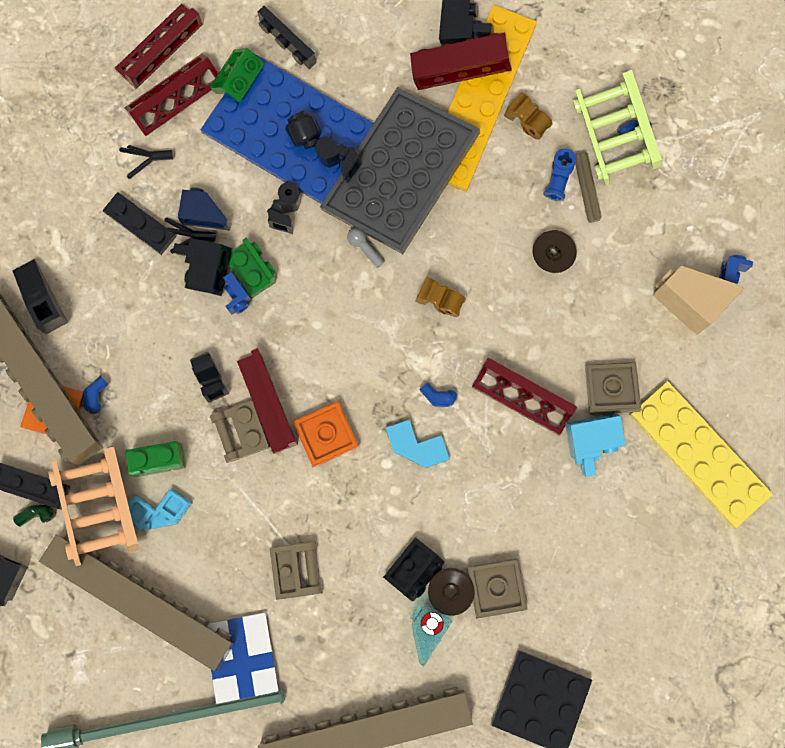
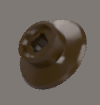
(562, 244)
(459, 602)

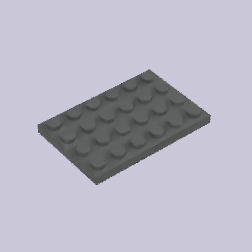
(403, 170)

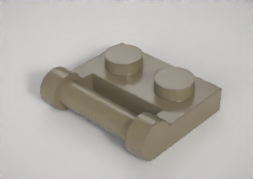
(247, 427)
(287, 574)

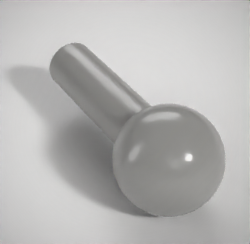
(358, 239)

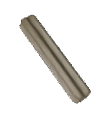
(587, 187)

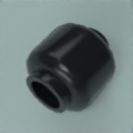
(303, 129)

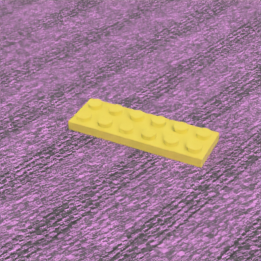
(701, 455)

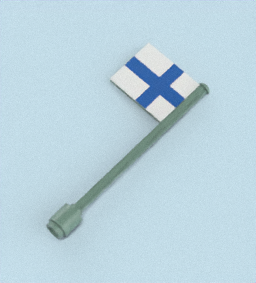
(242, 682)

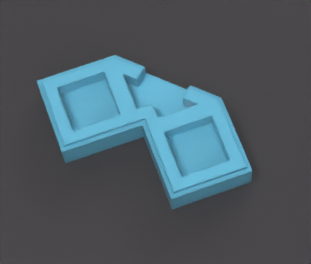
(424, 453)
(167, 513)

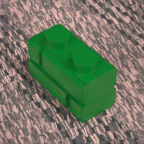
(155, 459)

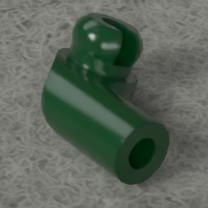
(34, 511)

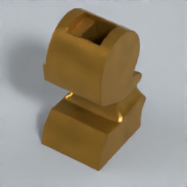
(532, 120)
(444, 299)

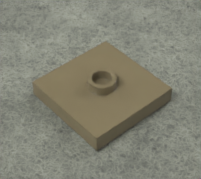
(612, 388)
(497, 588)

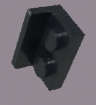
(414, 569)

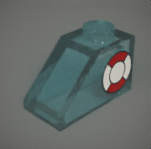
(428, 630)

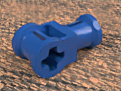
(560, 174)

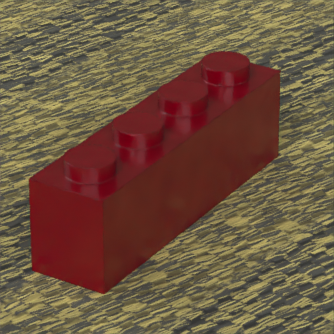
(461, 61)

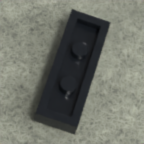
(286, 38)
(139, 223)
(30, 486)

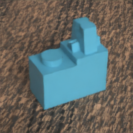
(591, 436)

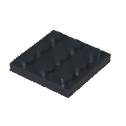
(541, 702)

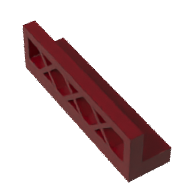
(162, 48)
(165, 90)
(528, 388)
(266, 402)

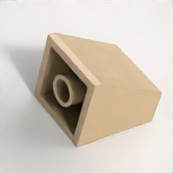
(695, 296)

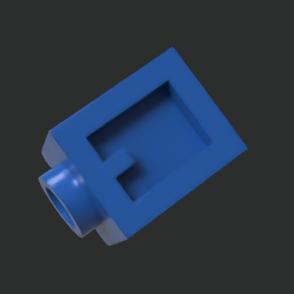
(731, 267)
(234, 289)

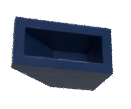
(201, 211)

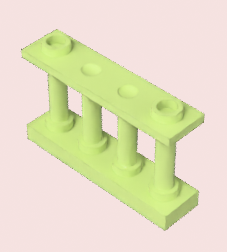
(641, 132)

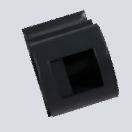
(331, 155)
(288, 201)
(208, 377)

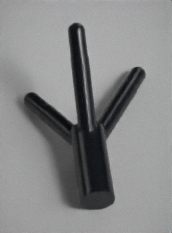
(153, 156)
(182, 230)

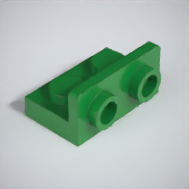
(237, 74)
(251, 269)

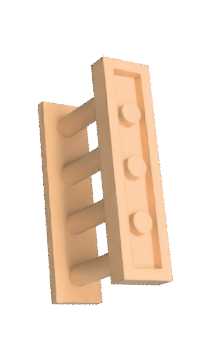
(119, 512)

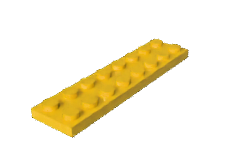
(482, 98)

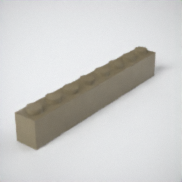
(44, 391)
(141, 604)
(382, 728)

